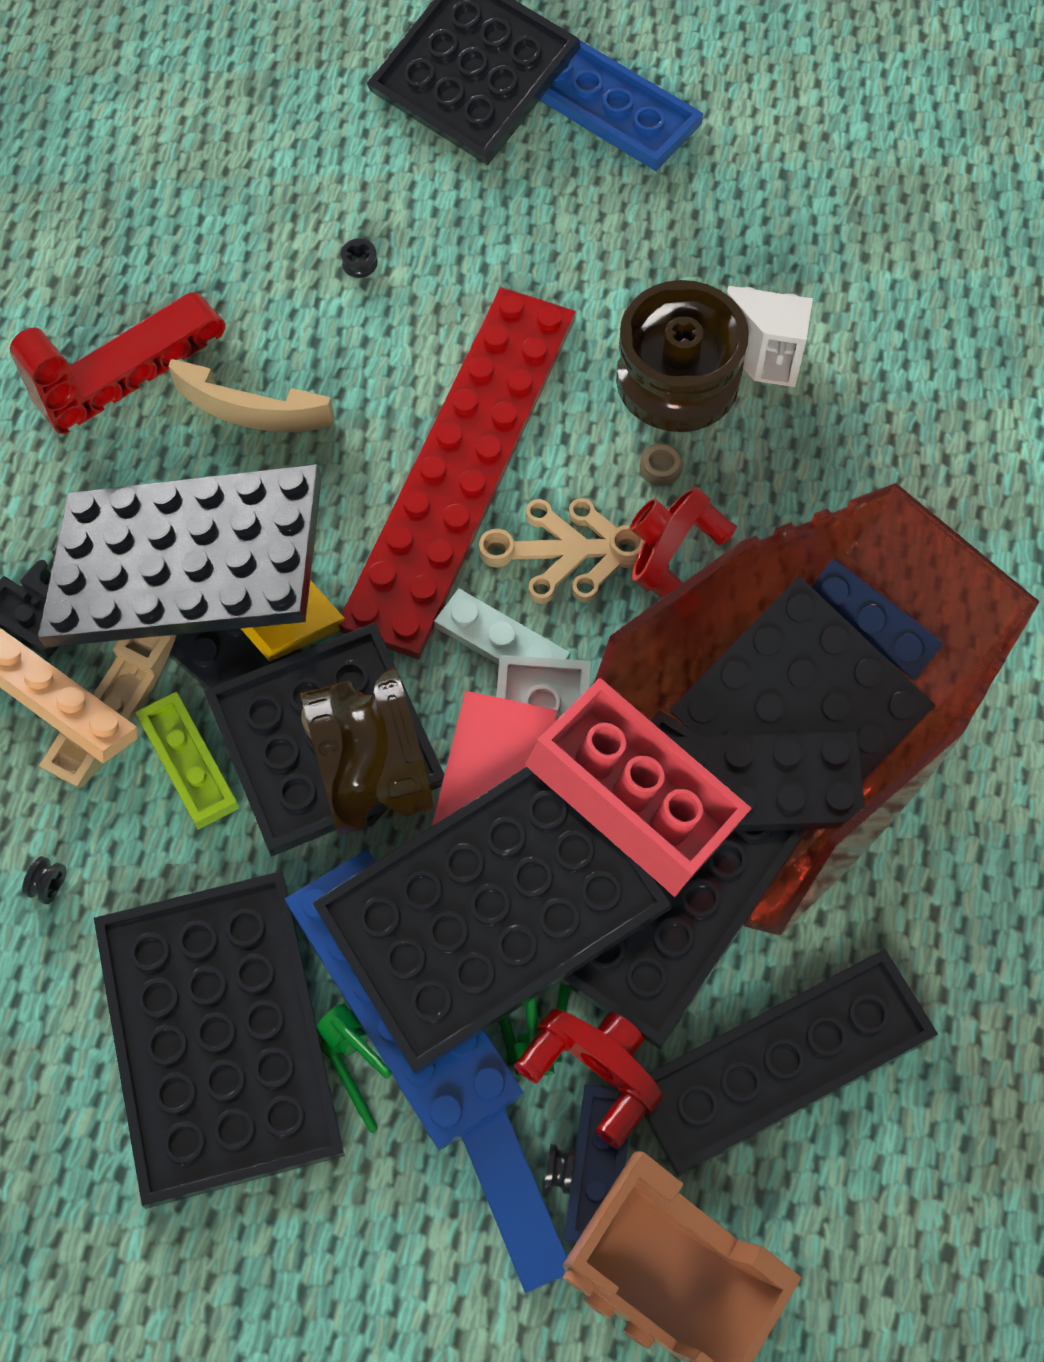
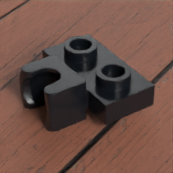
(24, 605)

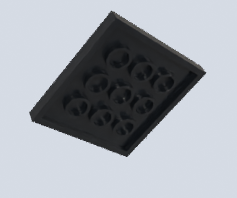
(474, 70)
(805, 674)
(268, 742)

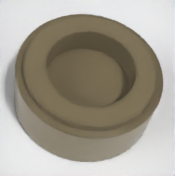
(661, 464)

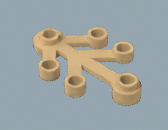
(570, 548)

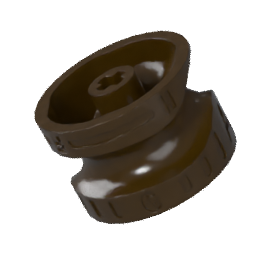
(681, 355)
(367, 750)

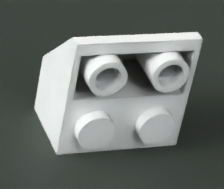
(776, 333)

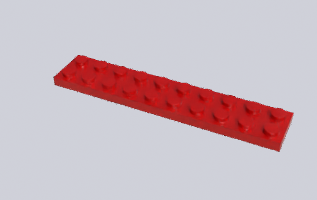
(458, 472)

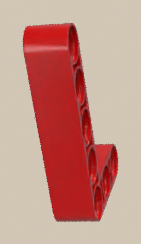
(115, 369)

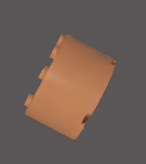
(676, 1271)

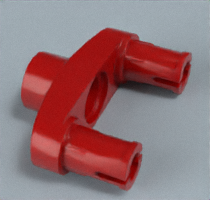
(665, 530)
(605, 1051)

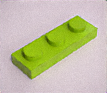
(187, 760)

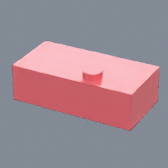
(488, 747)
(636, 786)

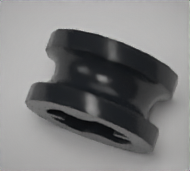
(358, 248)
(44, 880)
(559, 1169)

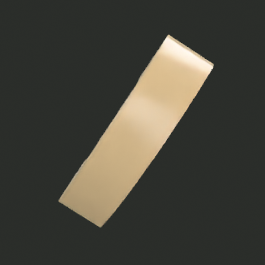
(298, 413)
(124, 690)

